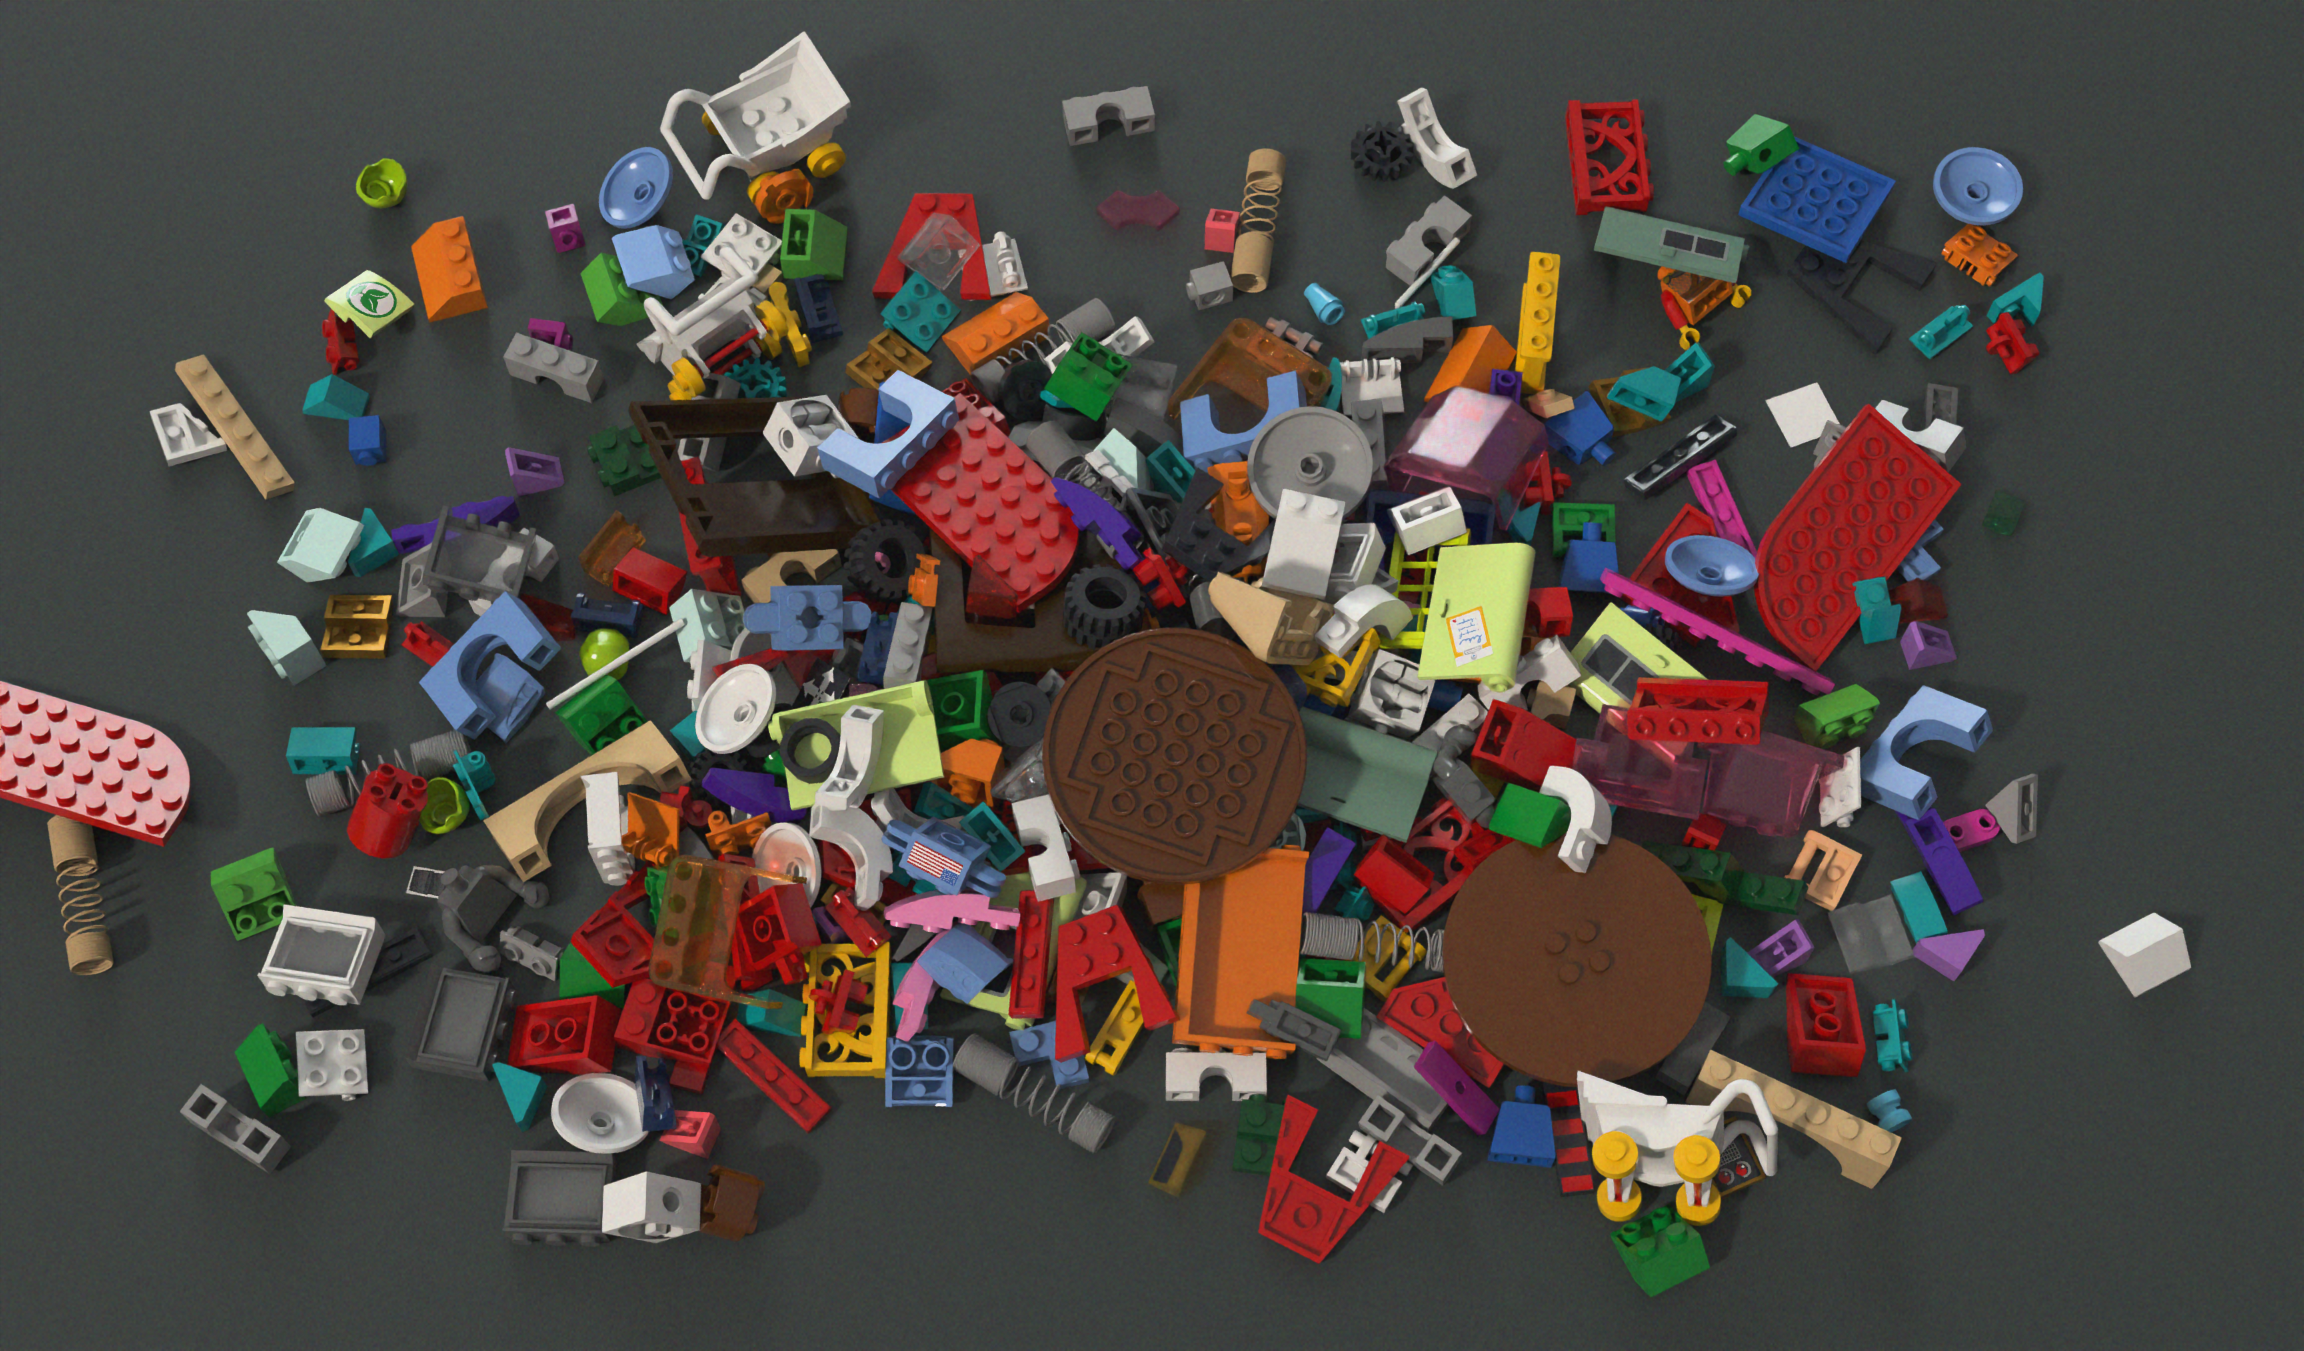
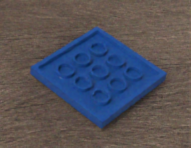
(1818, 200)

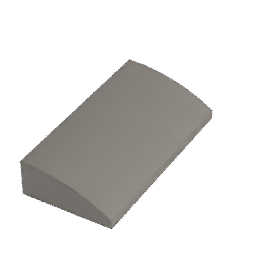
(1384, 1067)

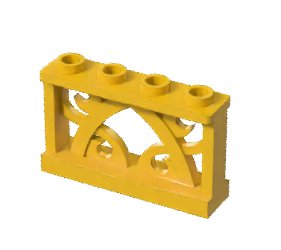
(1537, 321)
(1324, 665)
(870, 1046)

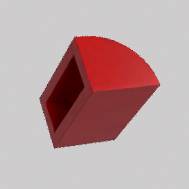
(648, 580)
(1394, 874)

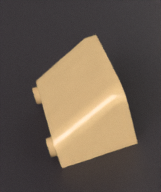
(1270, 621)

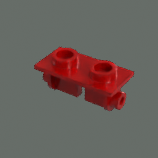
(338, 352)
(426, 643)
(859, 925)

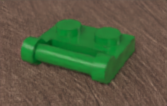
(1569, 520)

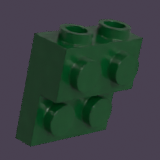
(622, 458)
(1258, 1137)

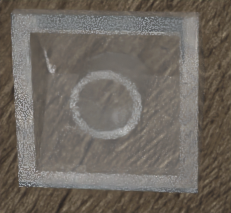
(939, 249)

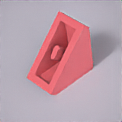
(1221, 230)
(693, 1133)

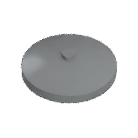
(1311, 454)

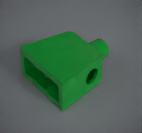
(1759, 145)

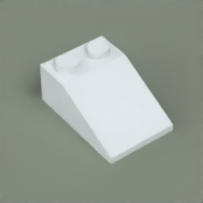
(1303, 544)

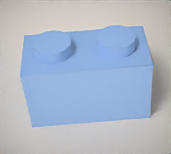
(654, 260)

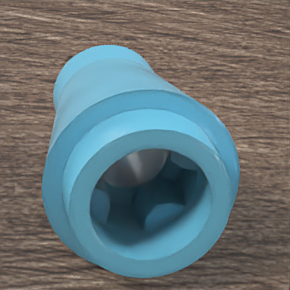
(1325, 305)

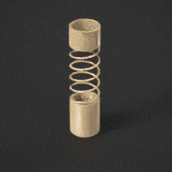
(1253, 250)
(73, 855)

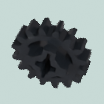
(1382, 151)

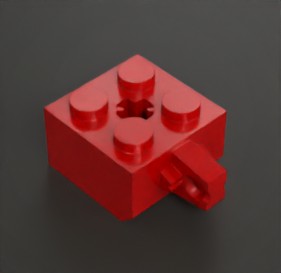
(778, 931)

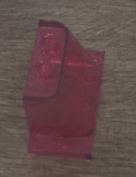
(1640, 772)
(1765, 782)

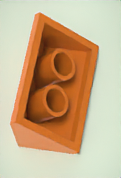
(1472, 360)

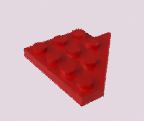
(1655, 576)
(1427, 1015)

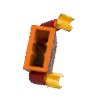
(1692, 296)

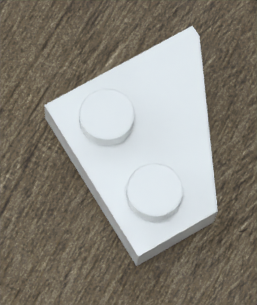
(184, 436)

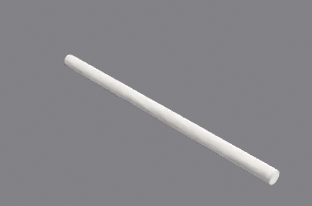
(614, 664)

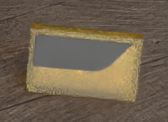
(1177, 1158)

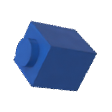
(367, 440)

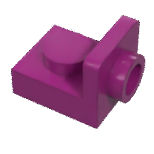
(565, 228)
(551, 332)

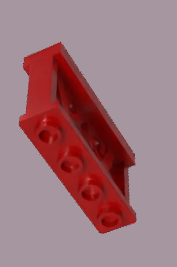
(1584, 185)
(716, 572)
(1698, 710)
(1440, 840)

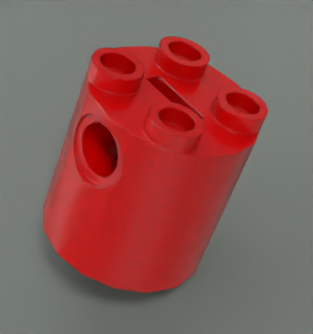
(387, 812)

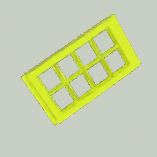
(1407, 639)

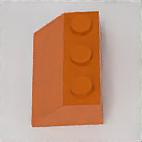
(448, 270)
(997, 331)
(972, 771)

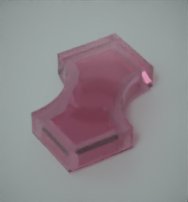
(1150, 210)

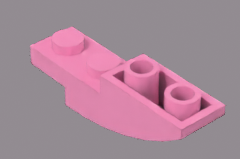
(937, 910)
(914, 993)

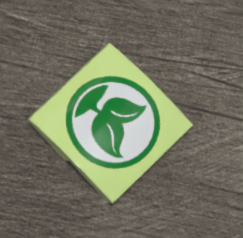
(369, 303)

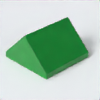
(1530, 816)
(581, 979)

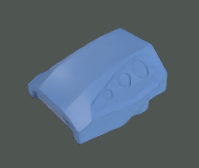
(509, 694)
(964, 962)
(919, 1071)

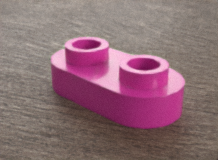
(1971, 831)

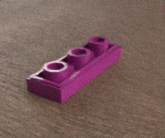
(1456, 1088)

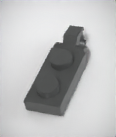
(1296, 1027)

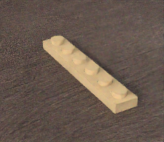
(234, 427)

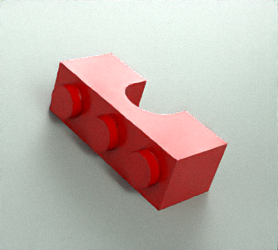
(1550, 611)

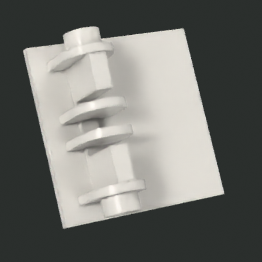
(748, 240)
(1003, 266)
(1372, 381)
(1841, 792)
(331, 1063)

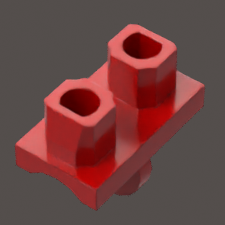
(2009, 343)
(1546, 485)
(1155, 568)
(690, 811)
(845, 989)

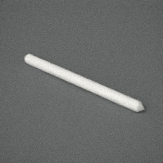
(1429, 270)

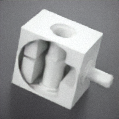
(798, 430)
(1391, 683)
(651, 1207)

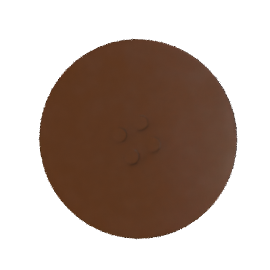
(1174, 756)
(1576, 965)

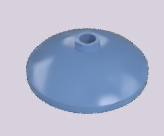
(1981, 175)
(636, 188)
(1711, 565)

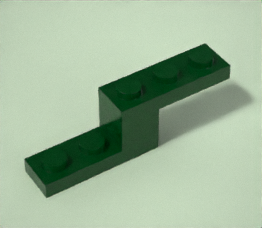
(1725, 881)

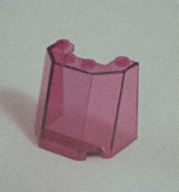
(1474, 445)

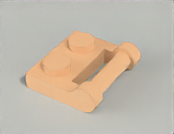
(1831, 874)

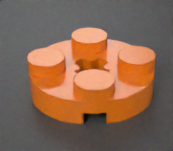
(790, 186)

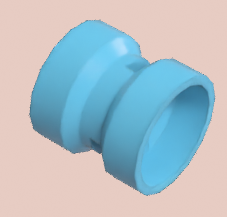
(1889, 1111)

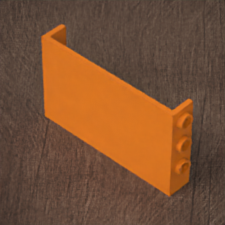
(1238, 948)

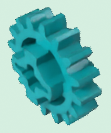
(753, 381)

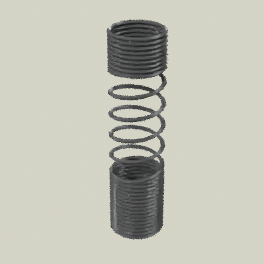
(1205, 614)

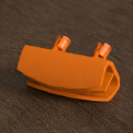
(1238, 510)

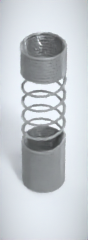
(1091, 319)
(1064, 460)
(432, 756)
(1339, 938)
(994, 1071)

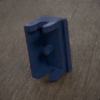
(818, 308)
(597, 614)
(876, 649)
(654, 1096)

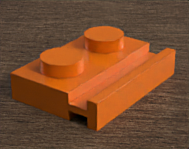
(924, 582)

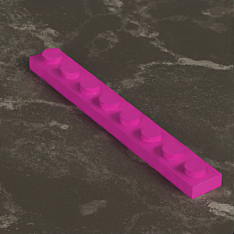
(1727, 638)

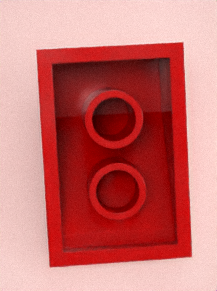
(1823, 1025)
(565, 1036)

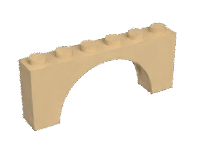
(526, 824)
(1858, 1145)

